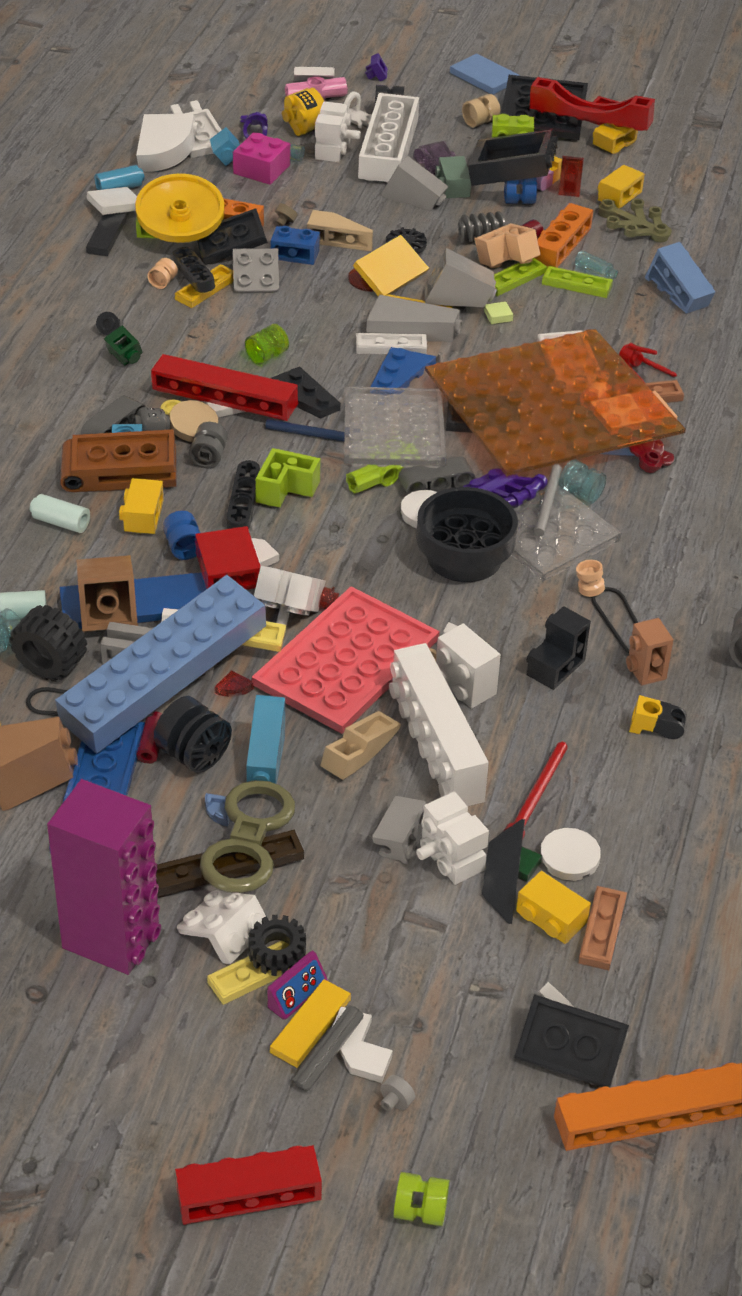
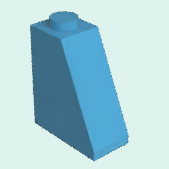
(266, 739)

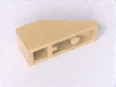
(340, 231)

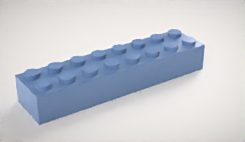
(161, 663)

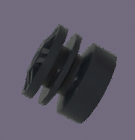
(192, 734)

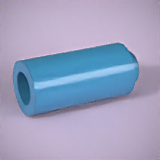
(123, 177)

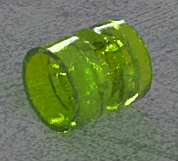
(266, 344)

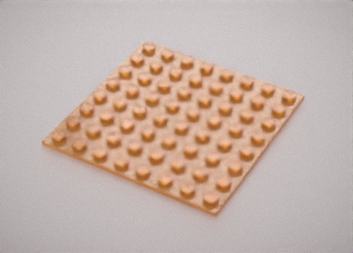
(553, 401)

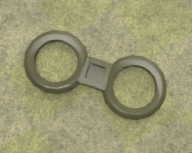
(247, 837)

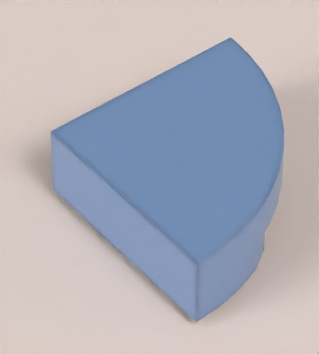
(215, 808)

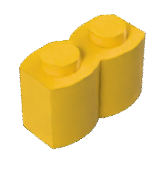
(613, 138)

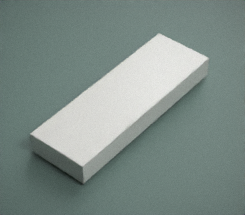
(382, 342)

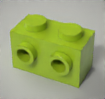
(510, 125)

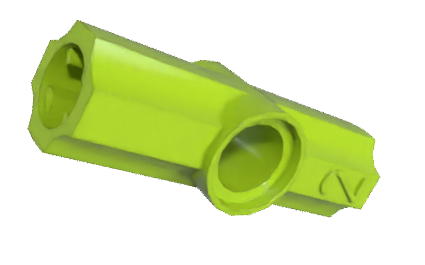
(371, 476)

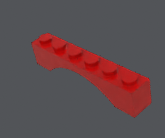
(552, 97)

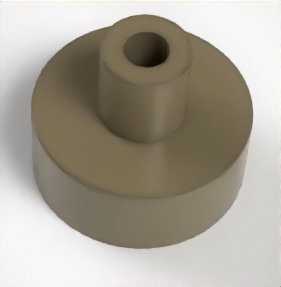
(285, 214)

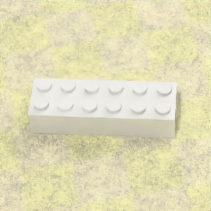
(388, 136)
(438, 724)

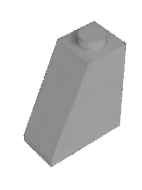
(415, 186)

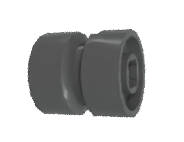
(208, 444)

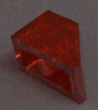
(571, 176)

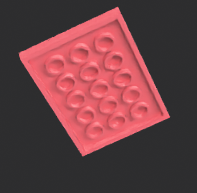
(342, 659)

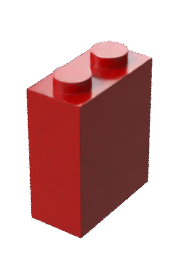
(229, 554)

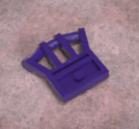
(511, 488)

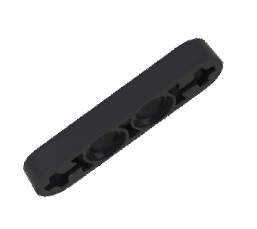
(193, 269)
(243, 496)

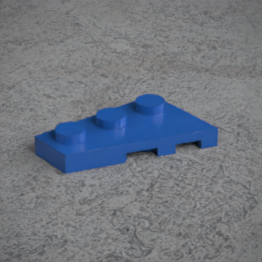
(401, 368)

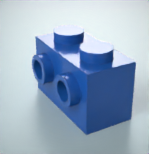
(296, 244)

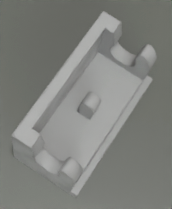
(400, 828)

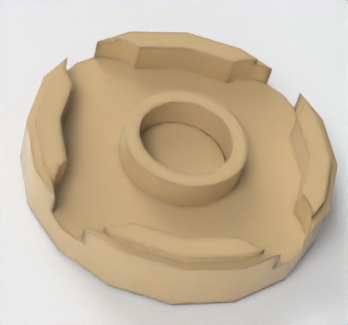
(188, 415)

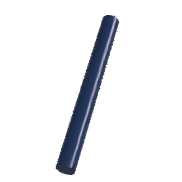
(304, 430)

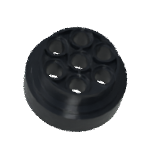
(466, 533)

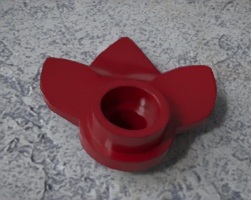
(652, 455)

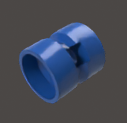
(527, 194)
(180, 531)

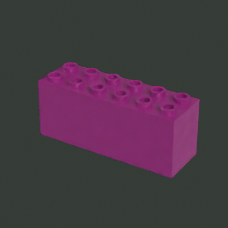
(105, 876)

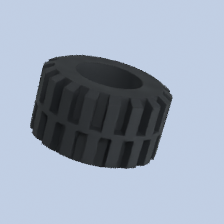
(48, 642)

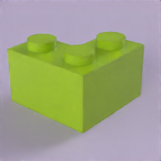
(286, 473)

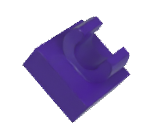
(376, 68)

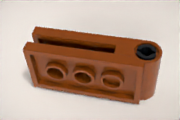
(113, 459)

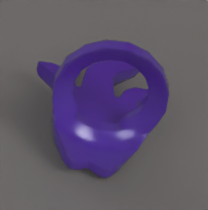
(254, 119)

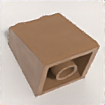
(106, 592)
(33, 759)

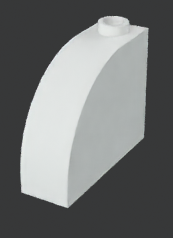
(165, 140)

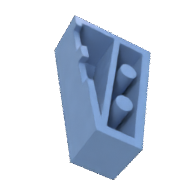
(680, 278)

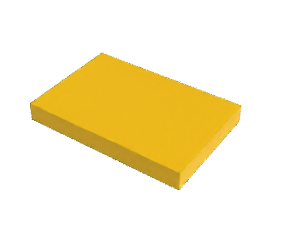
(391, 266)

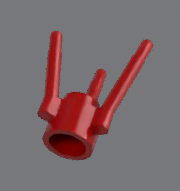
(633, 357)

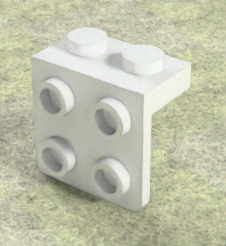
(225, 921)

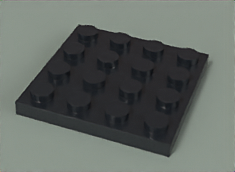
(517, 103)

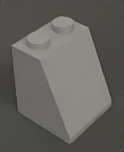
(459, 282)

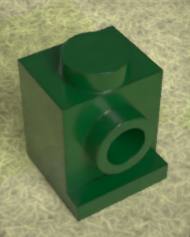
(126, 350)

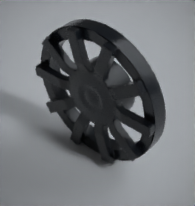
(412, 241)

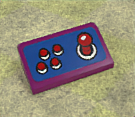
(295, 985)

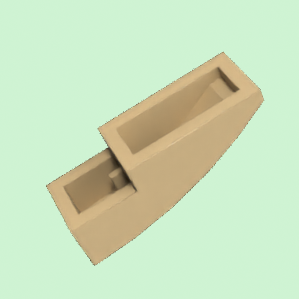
(359, 744)

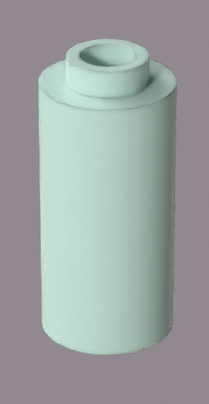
(60, 513)
(22, 601)

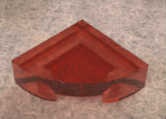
(233, 684)

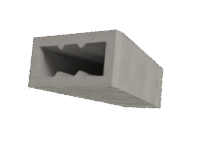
(411, 317)

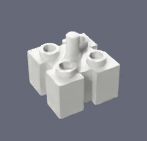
(332, 132)
(288, 592)
(453, 838)

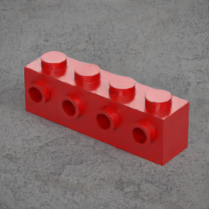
(248, 1184)

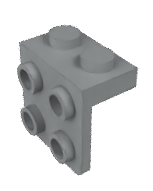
(255, 270)

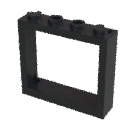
(487, 171)

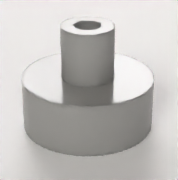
(396, 1093)

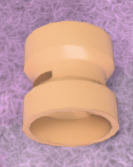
(162, 273)
(590, 578)

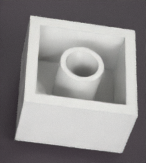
(468, 665)

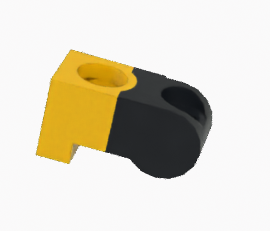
(658, 718)

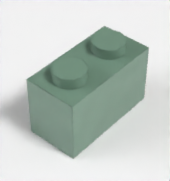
(455, 174)

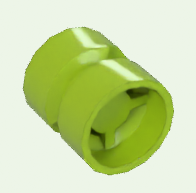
(433, 1201)

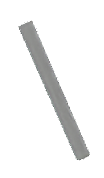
(547, 500)

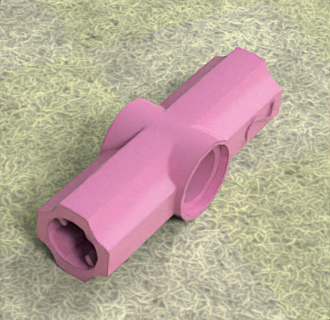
(326, 87)

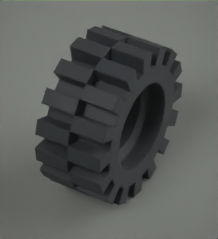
(276, 930)

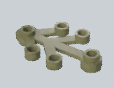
(658, 231)

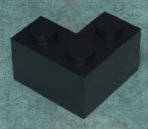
(561, 650)

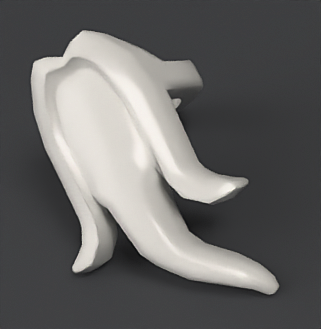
(357, 116)

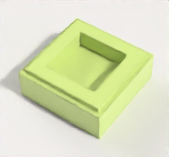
(498, 312)

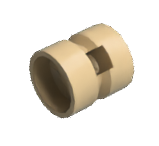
(480, 110)

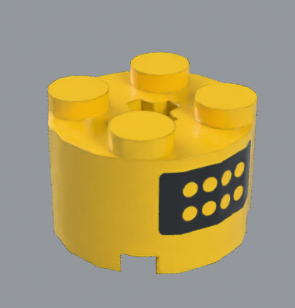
(302, 110)

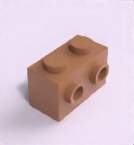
(649, 651)

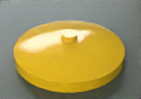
(179, 208)

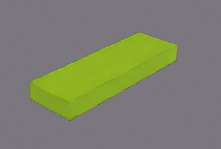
(518, 275)
(577, 282)

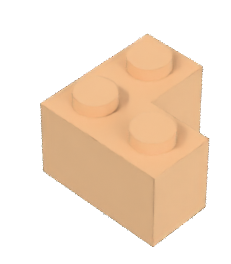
(507, 243)

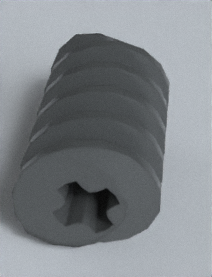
(479, 224)

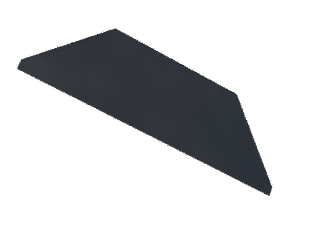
(503, 870)

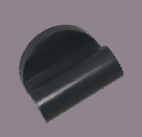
(107, 323)

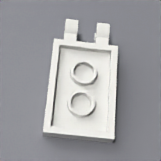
(207, 128)

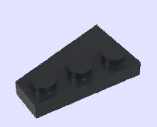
(311, 395)

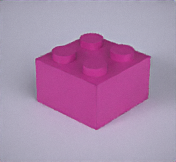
(261, 158)

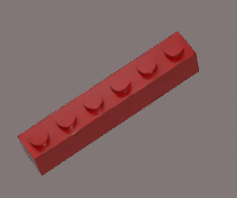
(224, 387)

